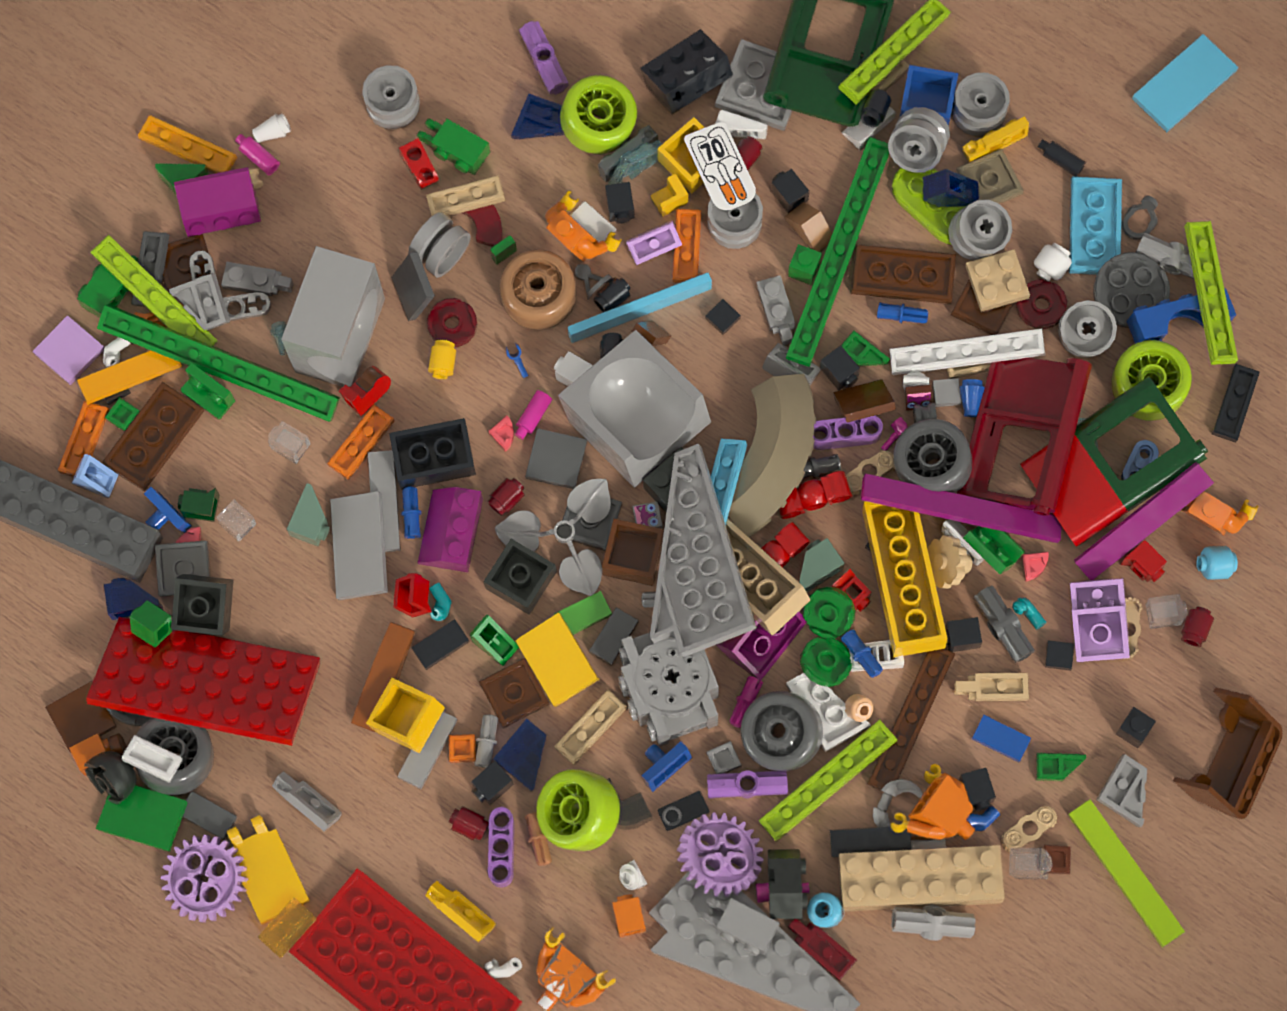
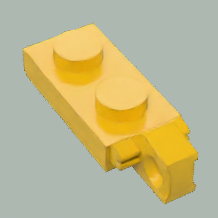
(995, 140)
(460, 911)

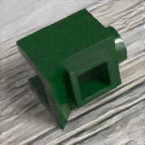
(199, 504)

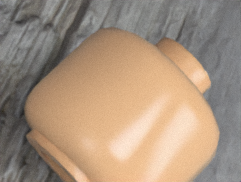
(859, 707)

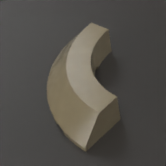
(777, 452)

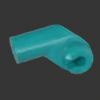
(442, 604)
(1024, 606)

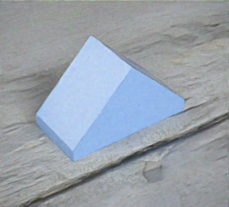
(94, 476)

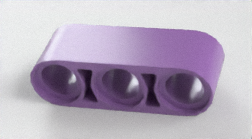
(857, 438)
(505, 859)

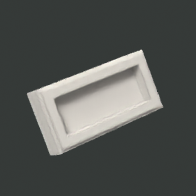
(152, 758)

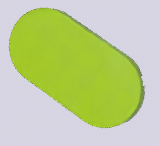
(908, 193)

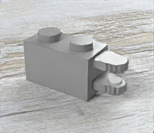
(742, 924)

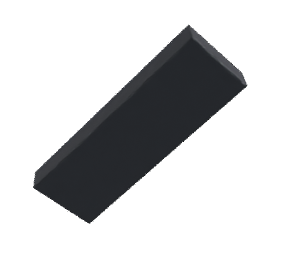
(1235, 403)
(868, 840)

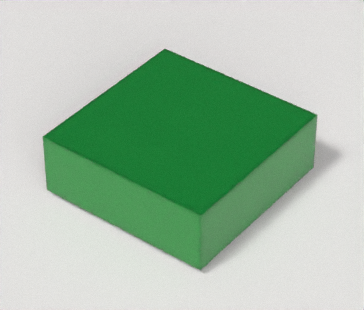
(503, 249)
(122, 414)

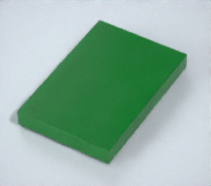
(144, 818)

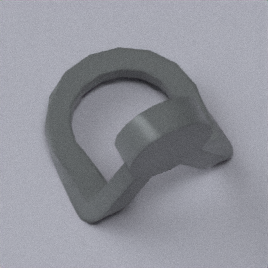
(1146, 203)
(583, 272)

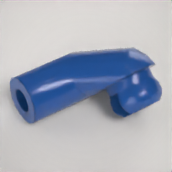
(983, 821)

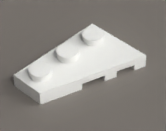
(835, 722)

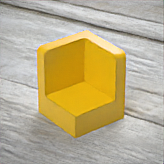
(670, 197)

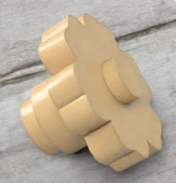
(948, 561)

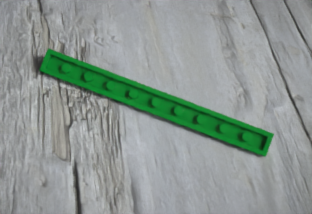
(838, 252)
(218, 362)

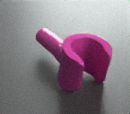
(898, 426)

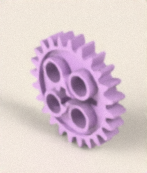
(720, 854)
(182, 871)

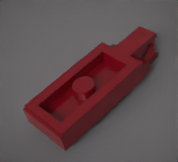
(822, 948)

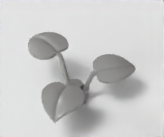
(582, 570)

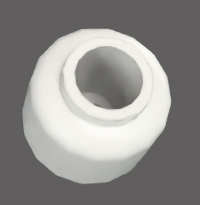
(1052, 262)

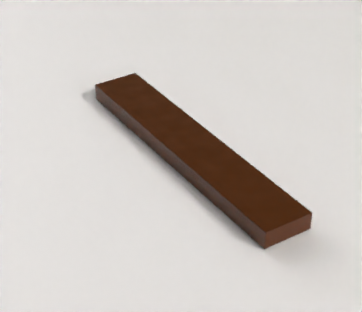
(912, 717)

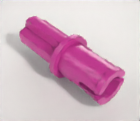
(746, 697)

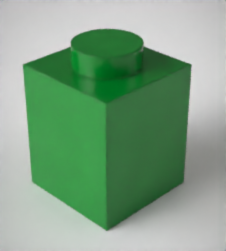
(804, 264)
(150, 623)

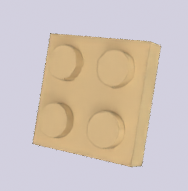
(997, 280)

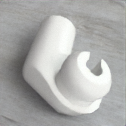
(112, 351)
(505, 970)

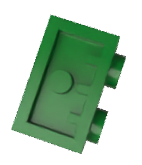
(207, 392)
(994, 547)

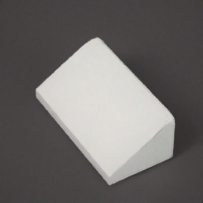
(860, 134)
(957, 530)

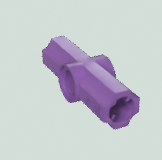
(548, 69)
(729, 784)

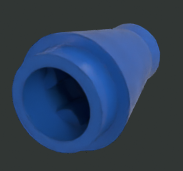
(971, 396)

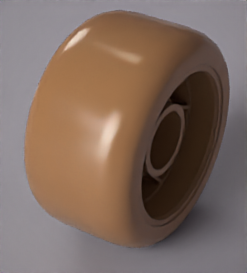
(540, 307)

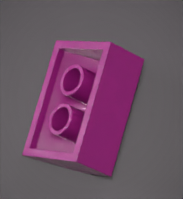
(217, 201)
(451, 528)
(758, 649)

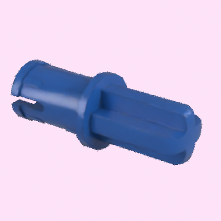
(902, 313)
(411, 513)
(862, 653)

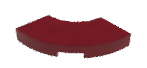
(487, 224)

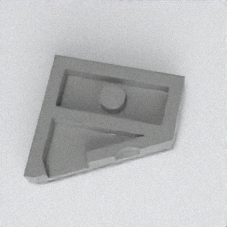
(203, 301)
(1125, 790)

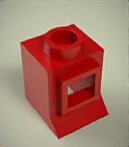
(1145, 562)
(849, 579)
(412, 595)

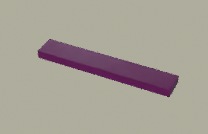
(1143, 521)

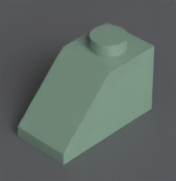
(308, 519)
(819, 564)

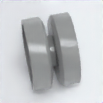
(391, 97)
(980, 104)
(919, 139)
(736, 226)
(980, 229)
(440, 244)
(1102, 329)

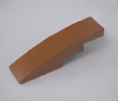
(386, 665)

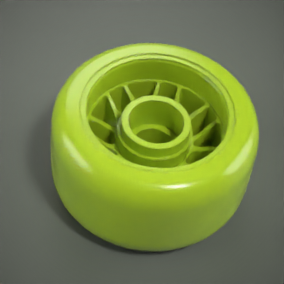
(600, 97)
(1163, 365)
(578, 810)

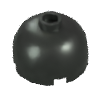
(112, 775)

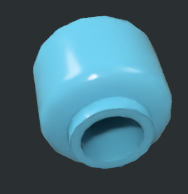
(1217, 562)
(817, 913)

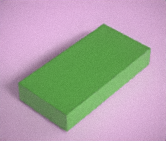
(586, 612)

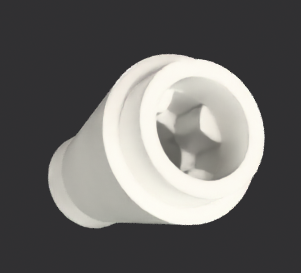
(273, 128)

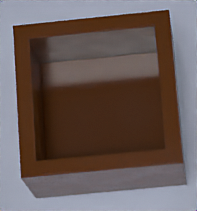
(633, 552)

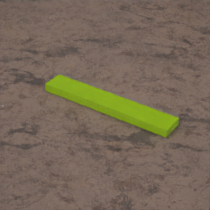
(894, 50)
(148, 290)
(1211, 293)
(827, 780)
(1126, 873)

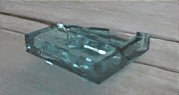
(635, 162)

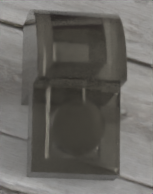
(633, 812)

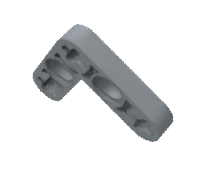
(252, 297)

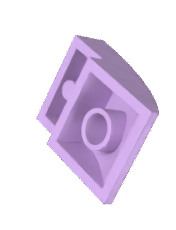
(1100, 619)

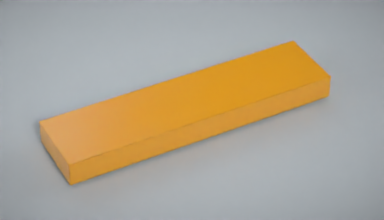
(186, 145)
(125, 375)

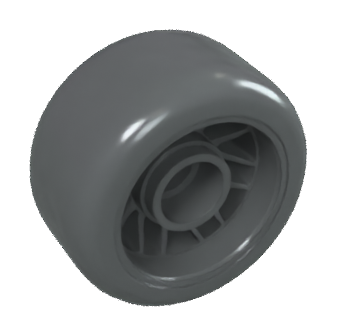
(930, 441)
(801, 737)
(194, 748)

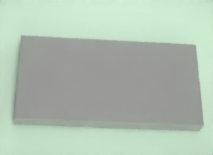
(359, 545)

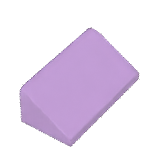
(654, 242)

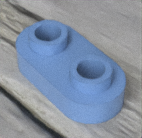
(1135, 461)

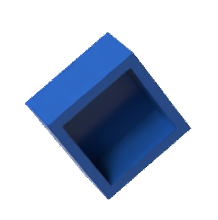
(930, 89)

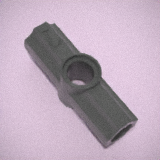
(1004, 624)

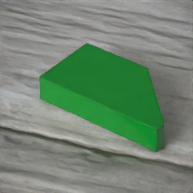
(863, 351)
(1056, 765)

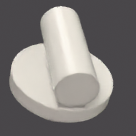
(915, 379)
(631, 876)

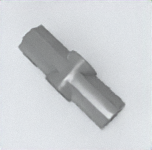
(1171, 256)
(933, 922)

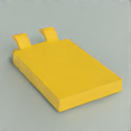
(269, 870)

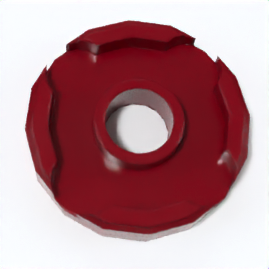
(447, 309)
(1046, 317)

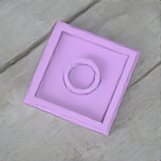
(68, 350)

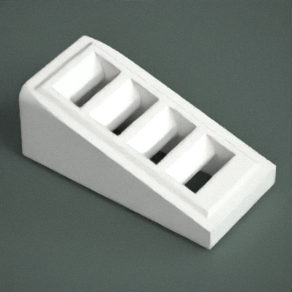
(742, 126)
(887, 663)

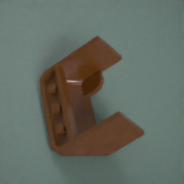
(1241, 759)

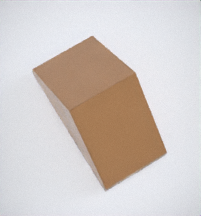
(810, 226)

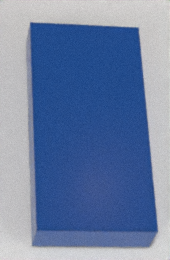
(1001, 738)

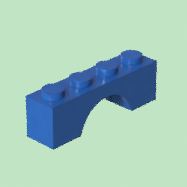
(1153, 321)

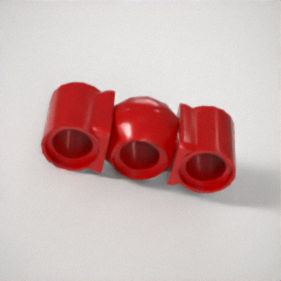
(816, 494)
(788, 543)

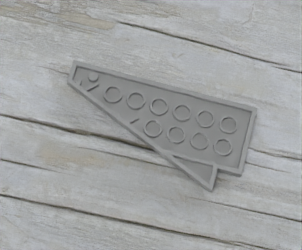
(698, 577)
(781, 974)

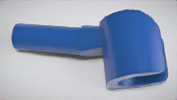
(518, 361)

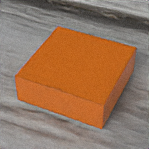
(462, 748)

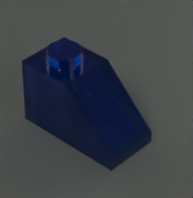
(950, 189)
(124, 596)

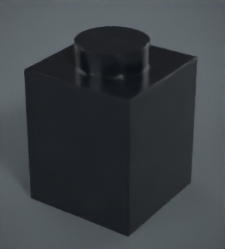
(789, 190)
(620, 202)
(840, 368)
(963, 634)
(1135, 727)
(491, 783)
(978, 788)

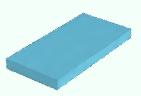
(1185, 83)
(1094, 223)

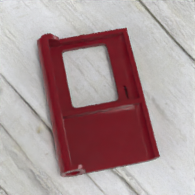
(1029, 396)

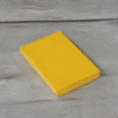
(557, 659)

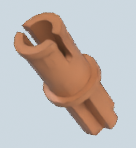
(538, 840)

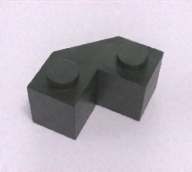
(786, 884)

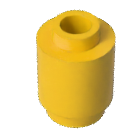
(442, 359)

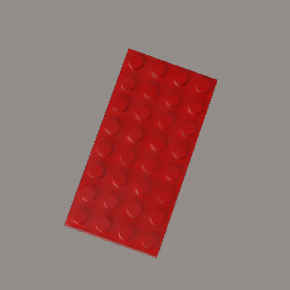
(206, 683)
(391, 959)

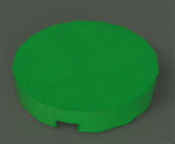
(829, 612)
(826, 661)

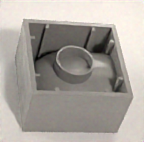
(333, 317)
(635, 408)

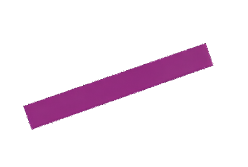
(960, 508)

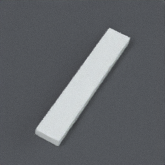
(967, 352)

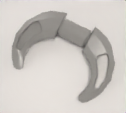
(892, 789)

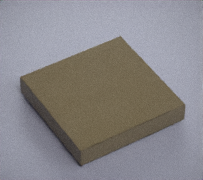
(994, 176)

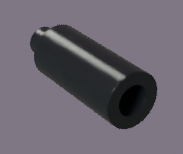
(1062, 157)

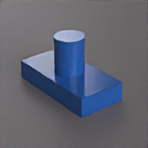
(164, 512)
(664, 764)

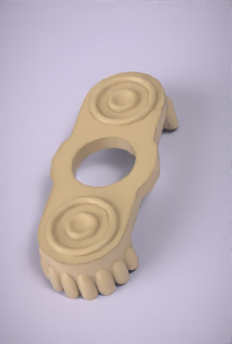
(881, 461)
(1133, 610)
(1015, 837)

